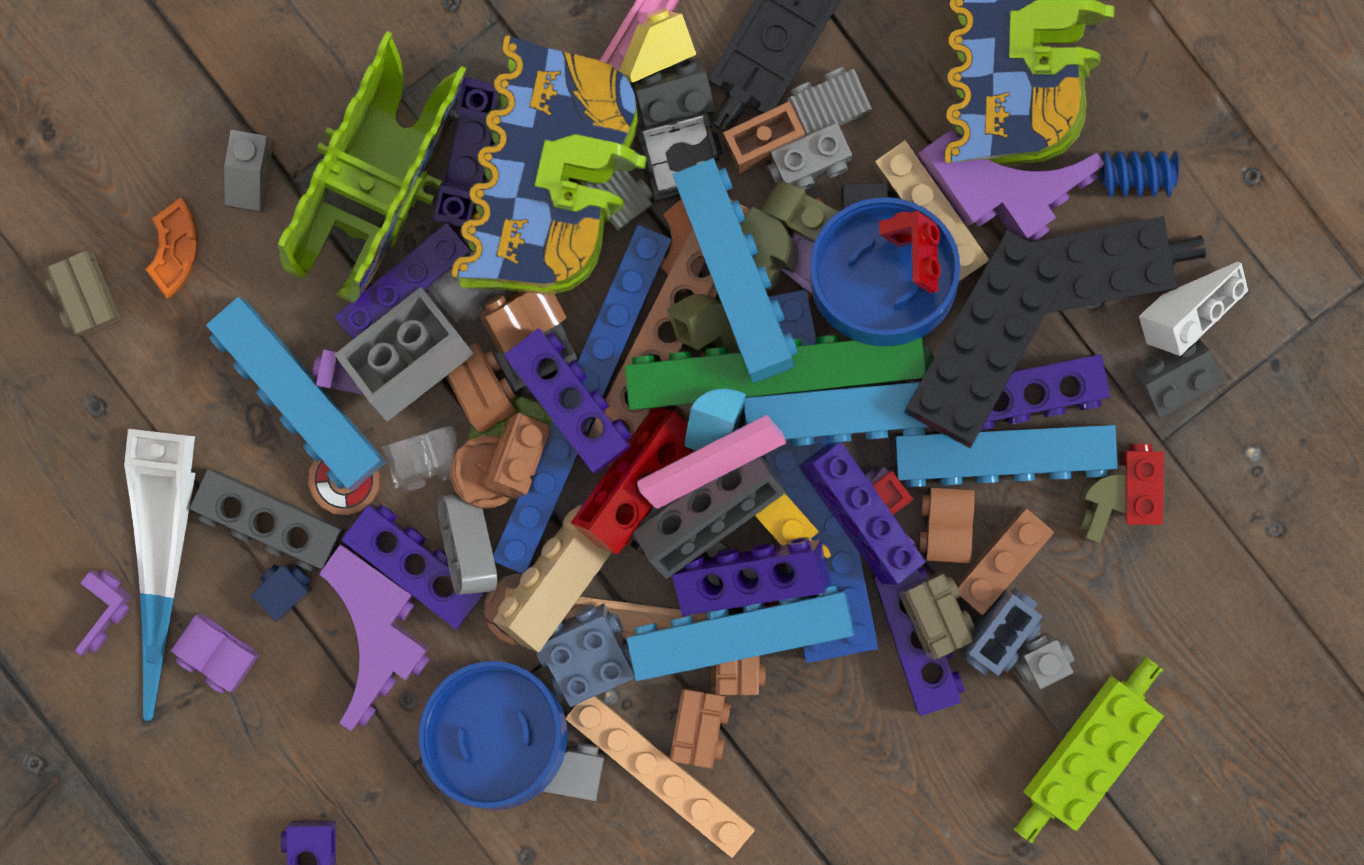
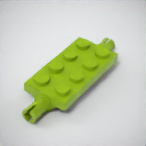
(1092, 753)

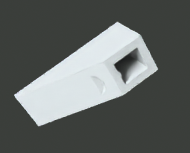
(1190, 310)

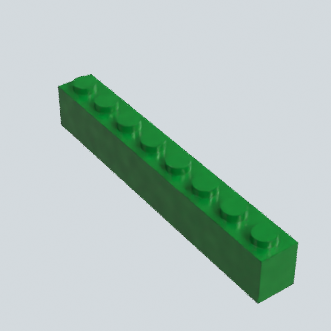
(816, 368)

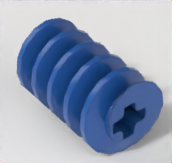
(1139, 172)

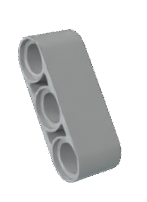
(466, 546)

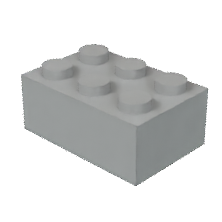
(403, 354)

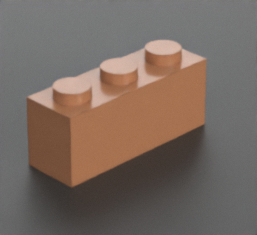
(1003, 560)

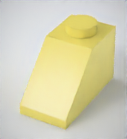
(657, 45)

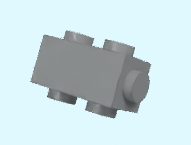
(811, 158)
(1044, 660)

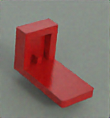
(924, 236)
(1143, 485)

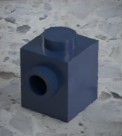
(282, 589)

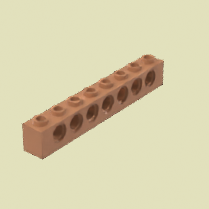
(648, 339)

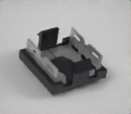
(676, 148)

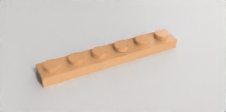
(661, 775)

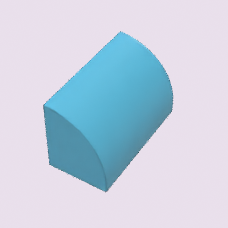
(714, 417)

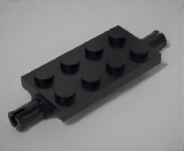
(767, 55)
(1118, 262)

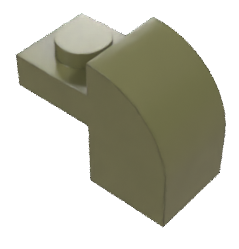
(797, 210)
(773, 242)
(702, 322)
(1106, 495)

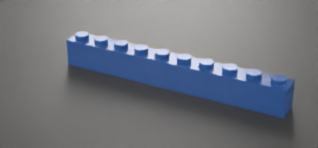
(599, 363)

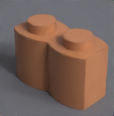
(518, 315)
(948, 525)

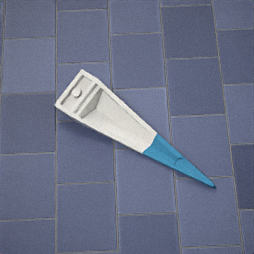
(160, 500)

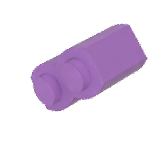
(214, 653)

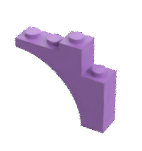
(1015, 195)
(383, 645)

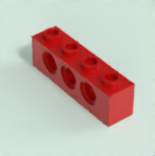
(597, 517)

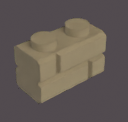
(82, 294)
(937, 615)

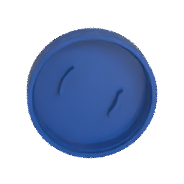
(867, 282)
(492, 735)

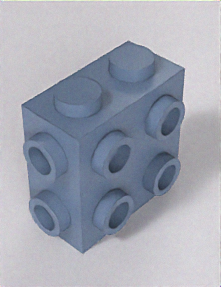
(1002, 632)
(587, 655)

